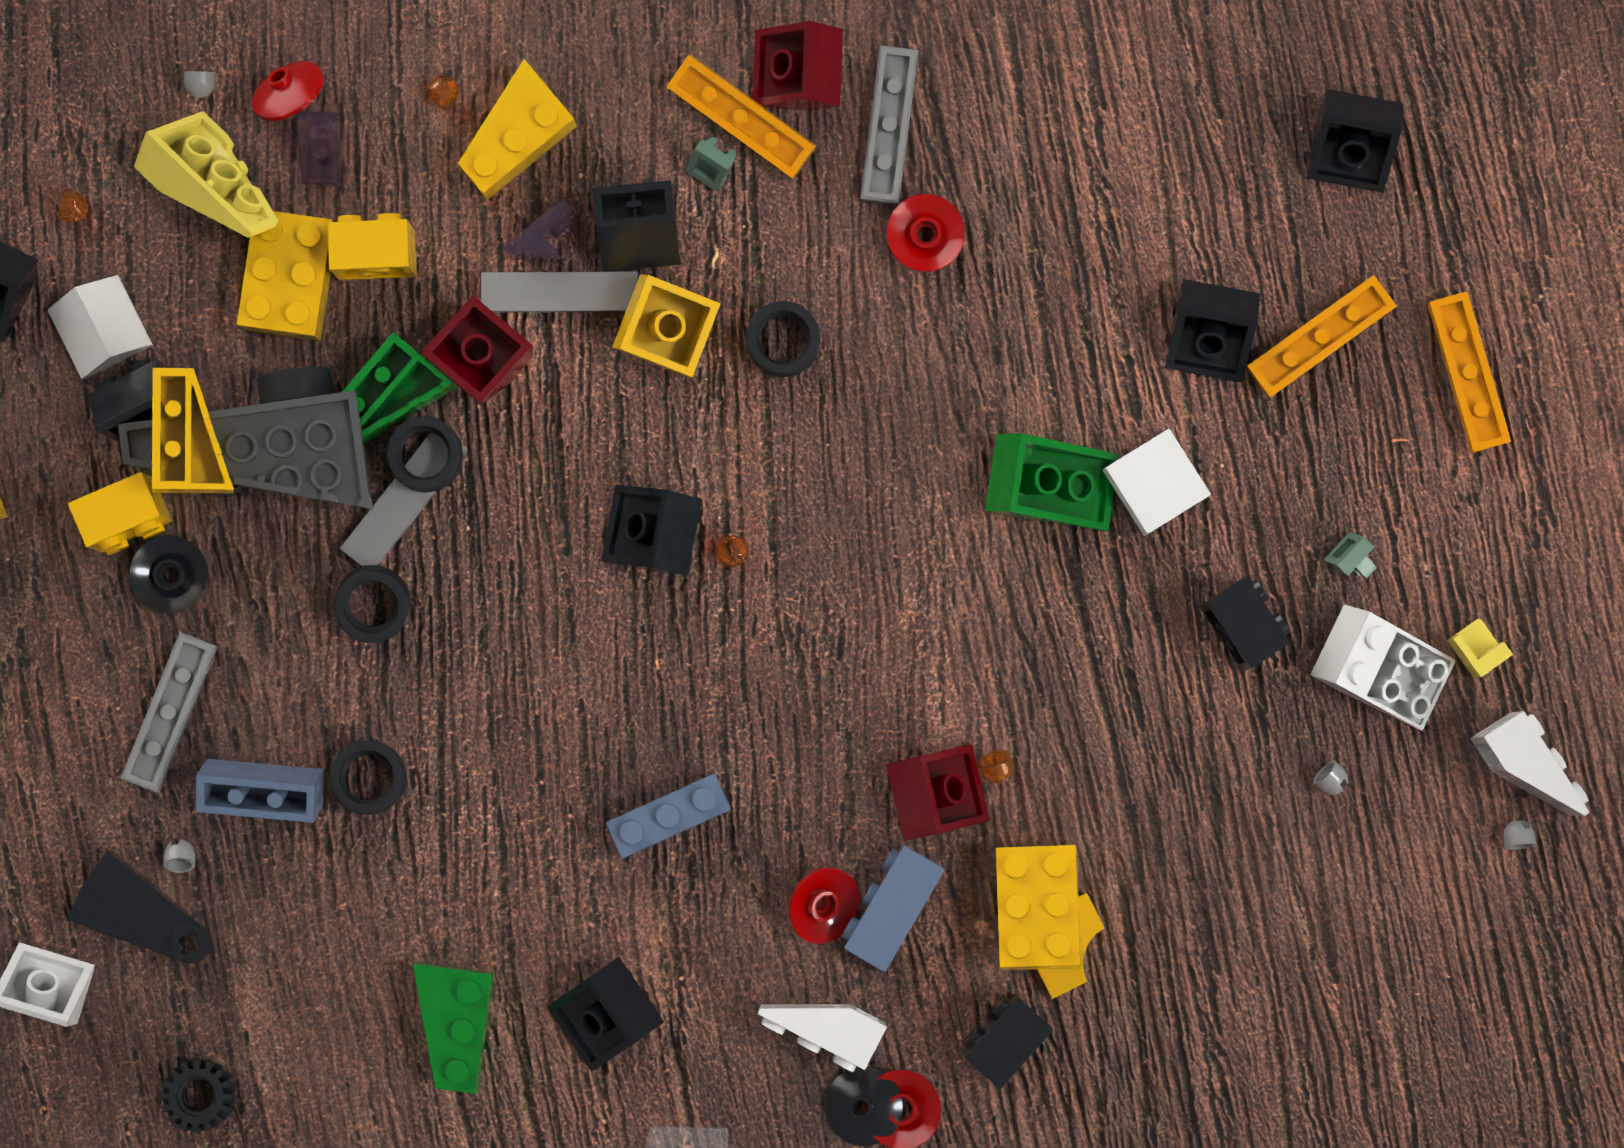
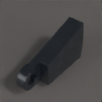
(133, 909)

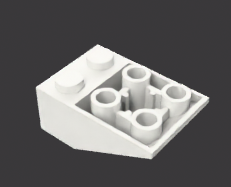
(1383, 666)
(1519, 755)
(835, 1027)

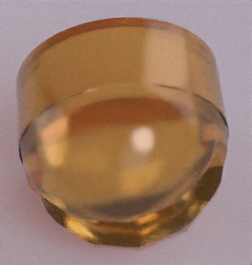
(442, 91)
(73, 207)
(740, 547)
(997, 766)

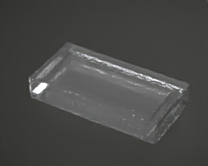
(687, 1137)

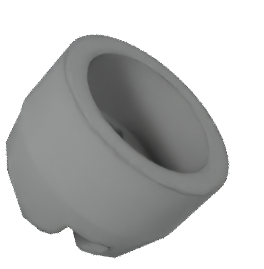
(199, 83)
(1331, 778)
(1518, 835)
(179, 857)

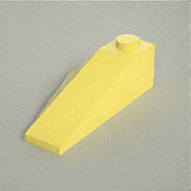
(198, 168)

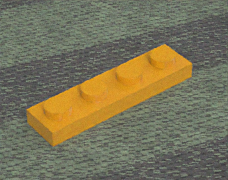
(741, 116)
(1321, 336)
(1469, 372)

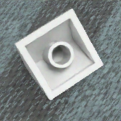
(99, 325)
(45, 985)

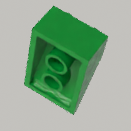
(1050, 482)

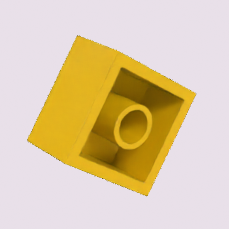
(372, 248)
(666, 325)
(120, 513)

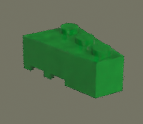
(395, 386)
(455, 1022)

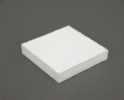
(1156, 482)

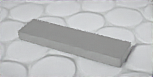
(889, 125)
(557, 291)
(396, 506)
(169, 712)

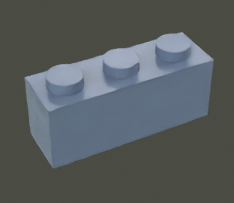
(259, 790)
(668, 815)
(892, 907)

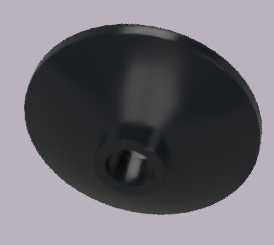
(149, 571)
(864, 1086)

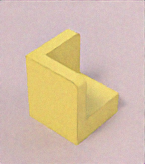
(1478, 649)

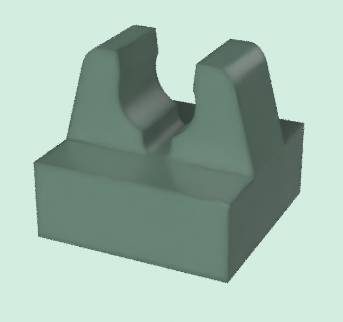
(710, 163)
(1351, 556)

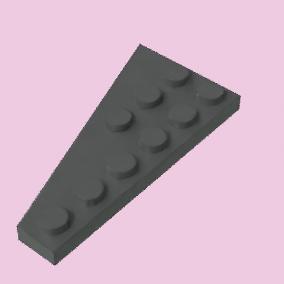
(282, 447)

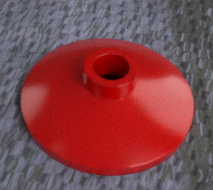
(287, 90)
(933, 214)
(831, 916)
(924, 1114)

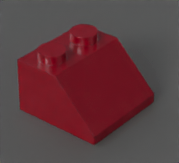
(798, 66)
(478, 351)
(938, 792)

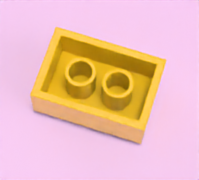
(287, 278)
(1038, 907)

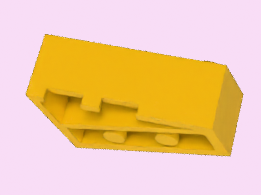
(516, 132)

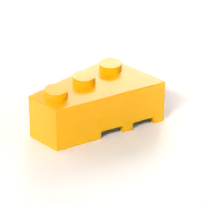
(183, 438)

